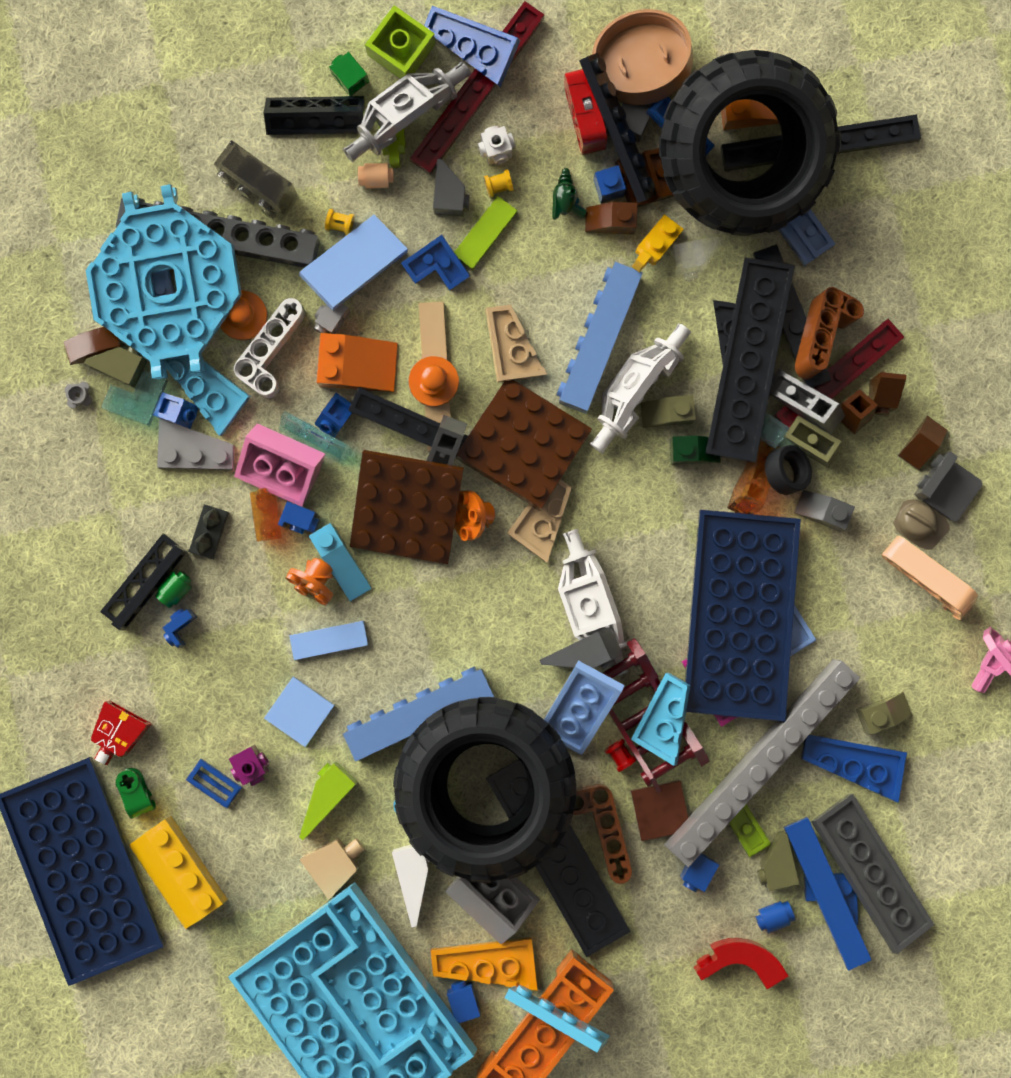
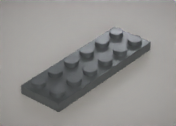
(872, 873)

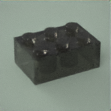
(255, 181)

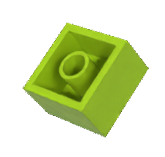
(400, 43)

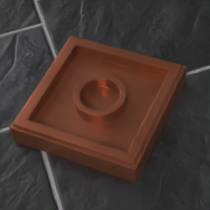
(659, 812)

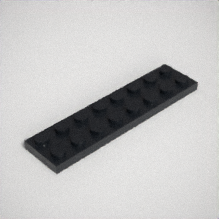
(750, 360)
(567, 873)

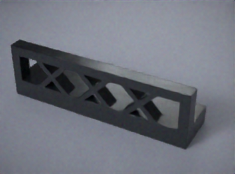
(314, 118)
(149, 587)

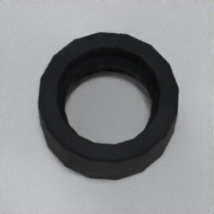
(800, 466)

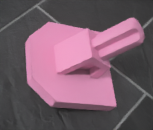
(995, 661)

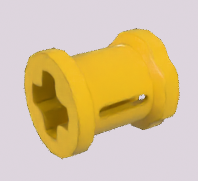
(498, 183)
(332, 216)

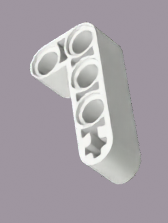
(274, 345)

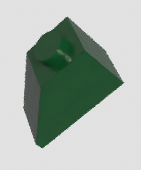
(690, 450)

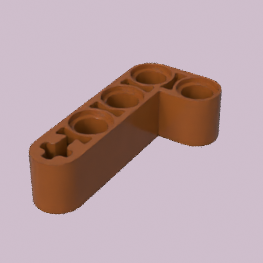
(826, 313)
(606, 833)

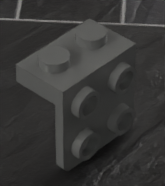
(948, 487)

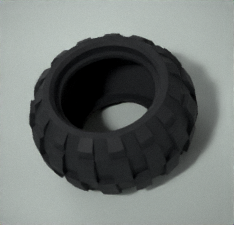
(805, 155)
(463, 846)

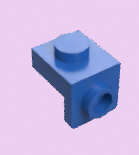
(178, 621)

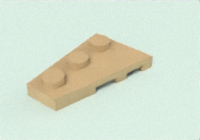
(510, 347)
(538, 528)

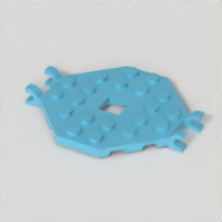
(123, 288)

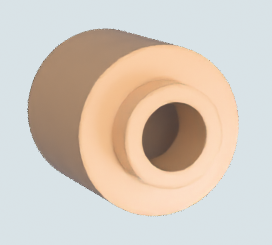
(375, 175)

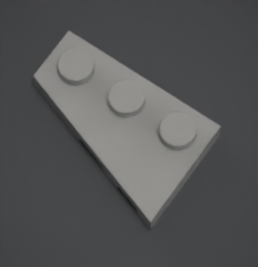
(190, 449)

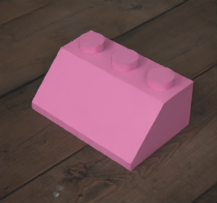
(279, 464)

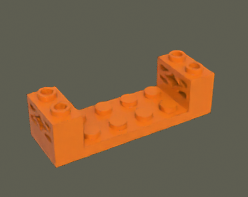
(534, 1044)

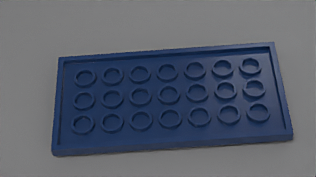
(742, 615)
(80, 871)

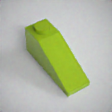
(327, 793)

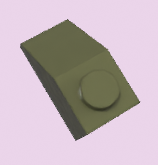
(119, 364)
(668, 411)
(814, 441)
(884, 713)
(778, 865)

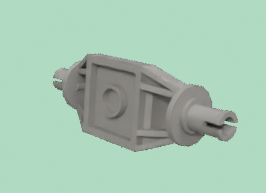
(402, 105)

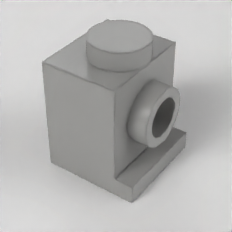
(330, 321)

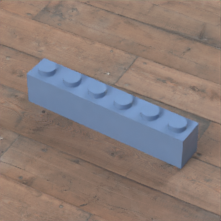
(600, 337)
(406, 717)

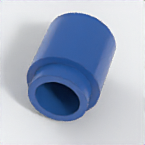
(775, 917)

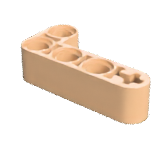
(931, 576)

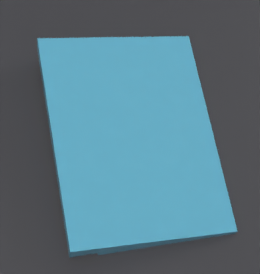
(351, 999)

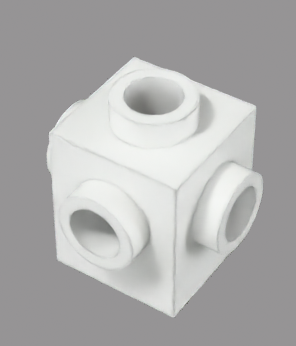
(496, 153)

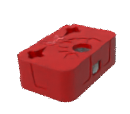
(585, 113)

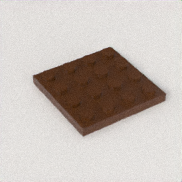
(523, 443)
(406, 506)

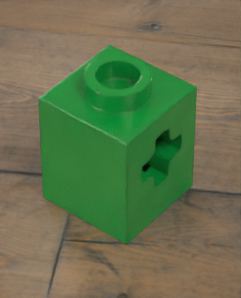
(348, 73)

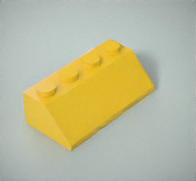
(178, 872)

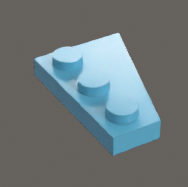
(664, 719)

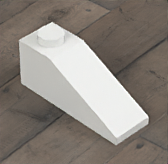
(412, 875)

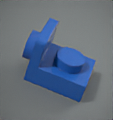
(176, 410)
(334, 415)

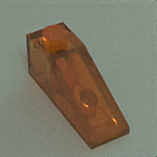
(752, 486)

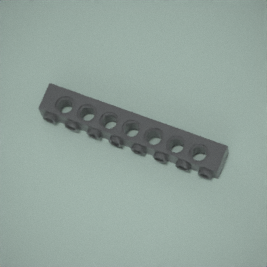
(252, 247)

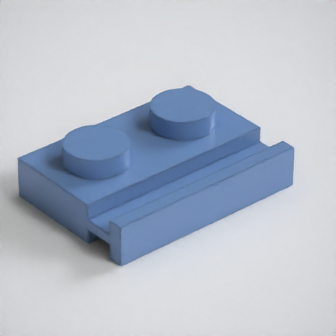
(807, 237)

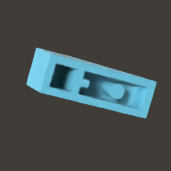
(344, 567)

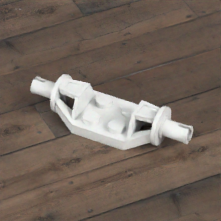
(633, 382)
(588, 598)

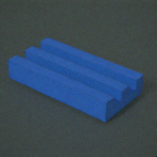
(232, 795)

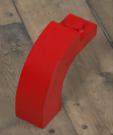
(744, 952)

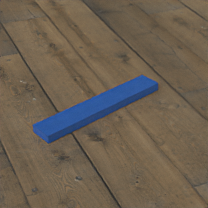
(827, 893)

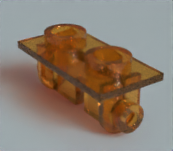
(265, 515)

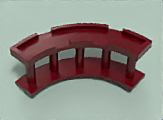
(649, 678)

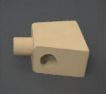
(333, 864)

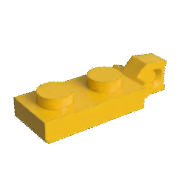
(657, 242)

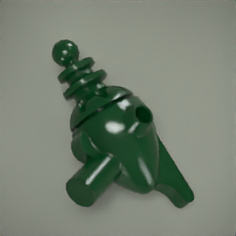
(565, 197)

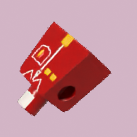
(117, 731)

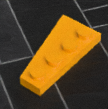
(488, 963)

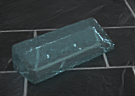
(314, 438)

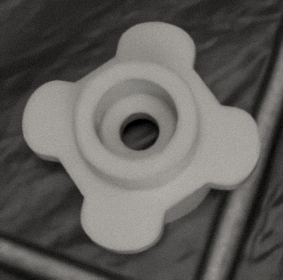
(72, 390)

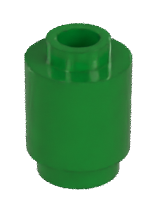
(174, 588)

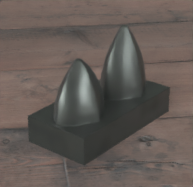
(208, 531)

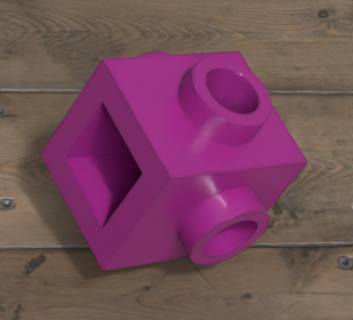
(240, 766)

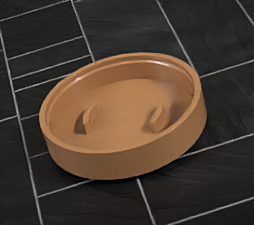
(645, 55)

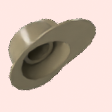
(921, 524)

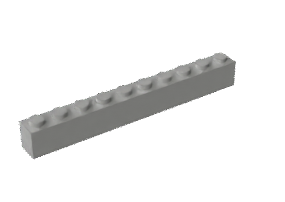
(761, 762)

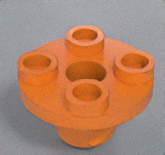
(245, 317)
(433, 381)
(472, 515)
(313, 580)

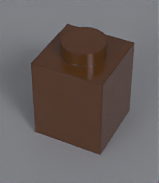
(858, 411)

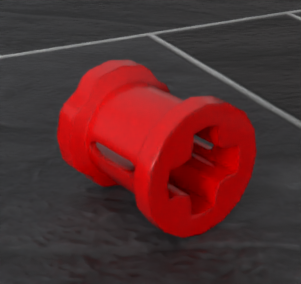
(620, 755)

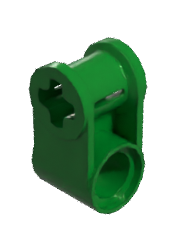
(134, 795)

